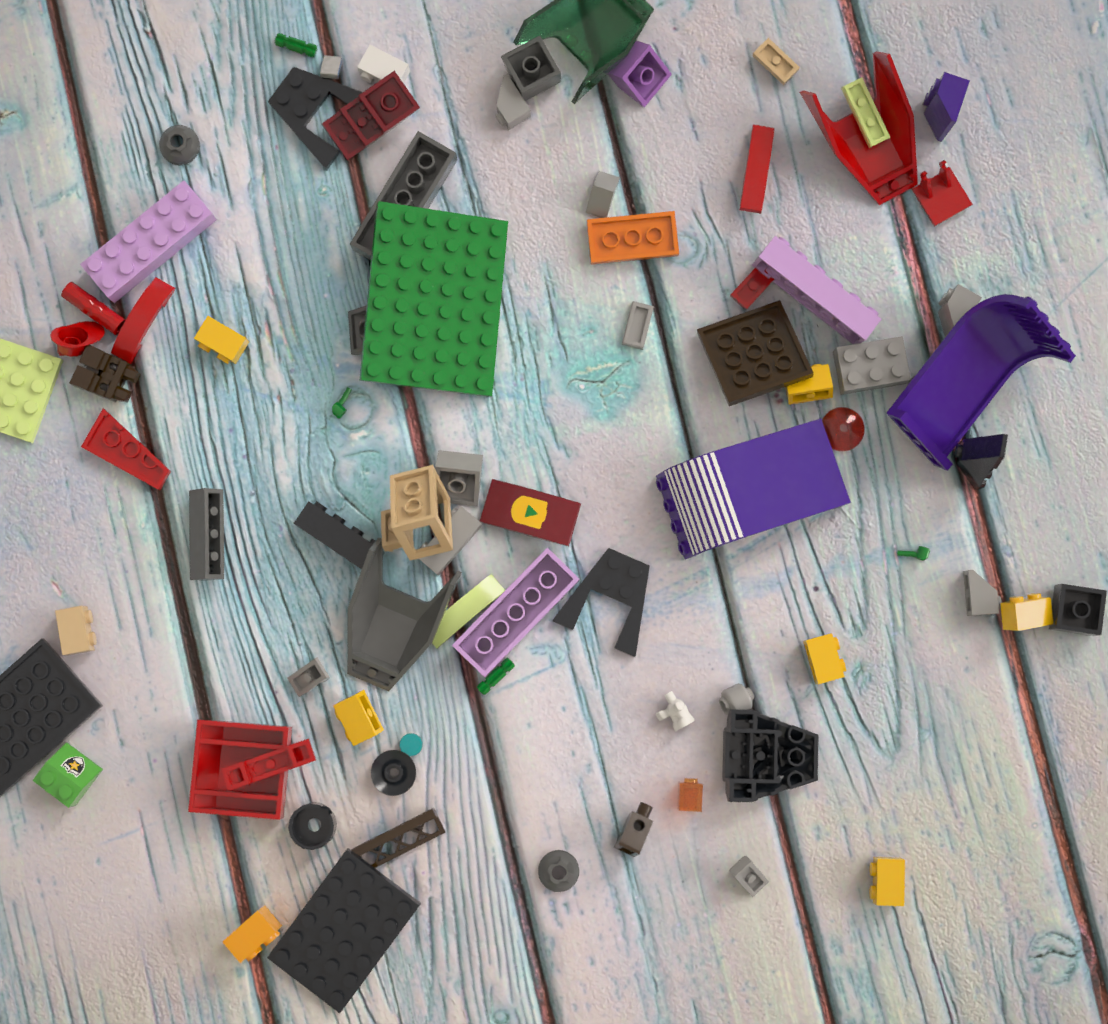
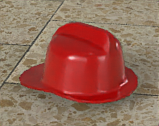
(75, 337)

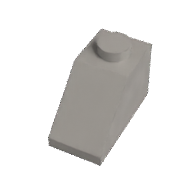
(511, 105)
(980, 595)

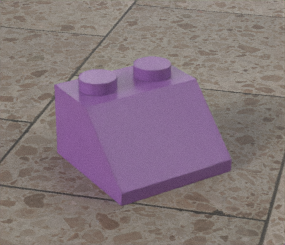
(640, 73)

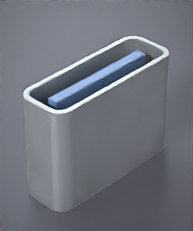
(331, 67)

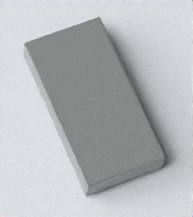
(637, 325)

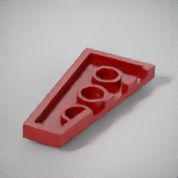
(119, 447)

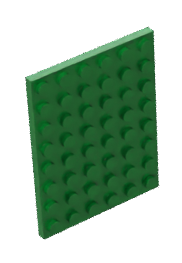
(433, 300)

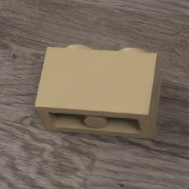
(75, 630)

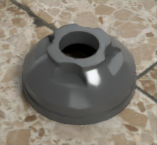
(186, 152)
(560, 858)

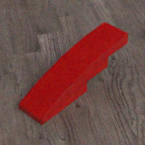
(757, 169)

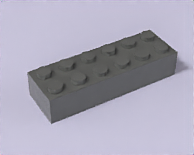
(412, 183)

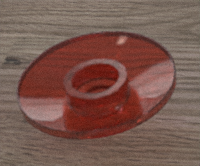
(855, 428)

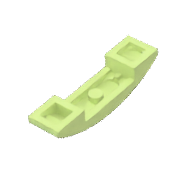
(467, 608)

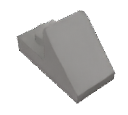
(308, 677)
(748, 875)

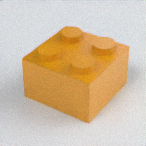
(256, 930)

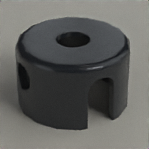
(303, 835)

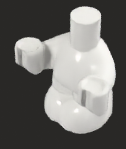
(677, 711)

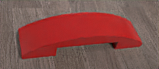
(140, 319)
(268, 764)

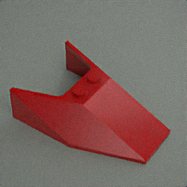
(889, 165)

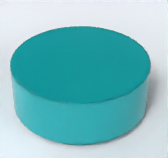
(411, 744)

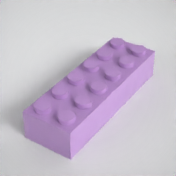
(148, 242)
(817, 291)
(516, 612)

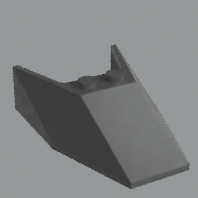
(389, 626)

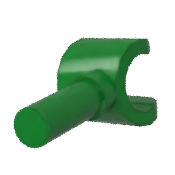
(337, 409)
(921, 554)

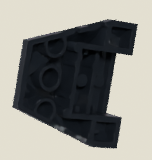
(765, 756)

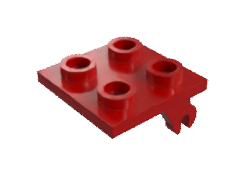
(941, 195)

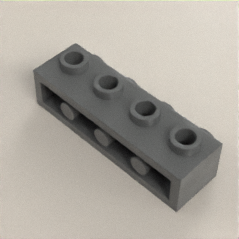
(206, 534)

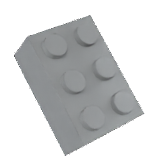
(871, 365)

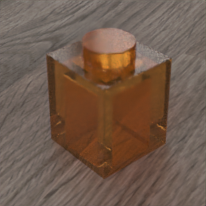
(690, 795)

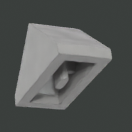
(602, 194)

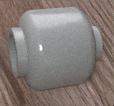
(736, 698)

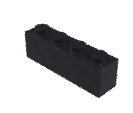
(334, 533)

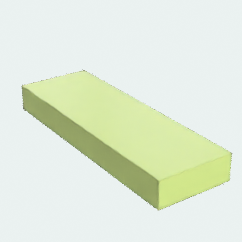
(865, 112)

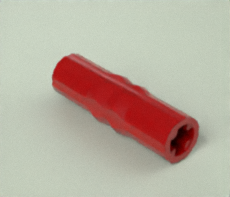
(93, 307)

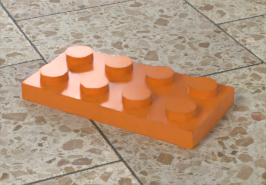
(632, 237)

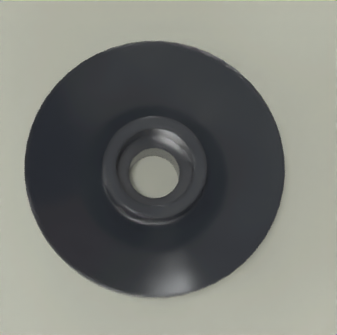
(381, 772)

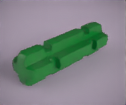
(295, 45)
(495, 676)

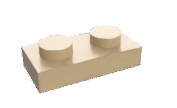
(776, 61)

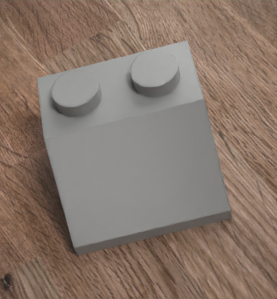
(955, 305)
(460, 476)

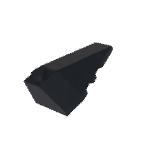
(979, 457)

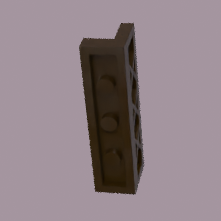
(397, 831)

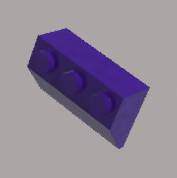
(944, 103)

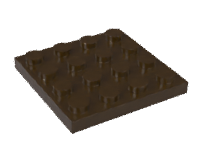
(754, 353)

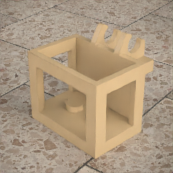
(413, 506)

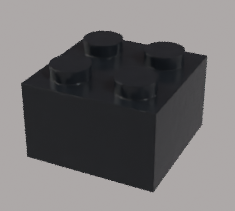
(1078, 609)

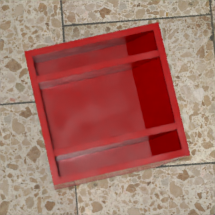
(229, 743)

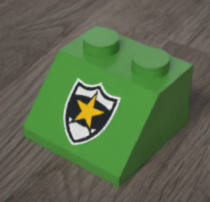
(67, 775)

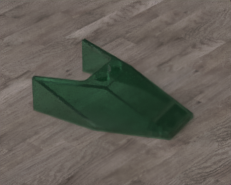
(592, 30)

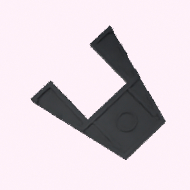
(299, 100)
(619, 579)

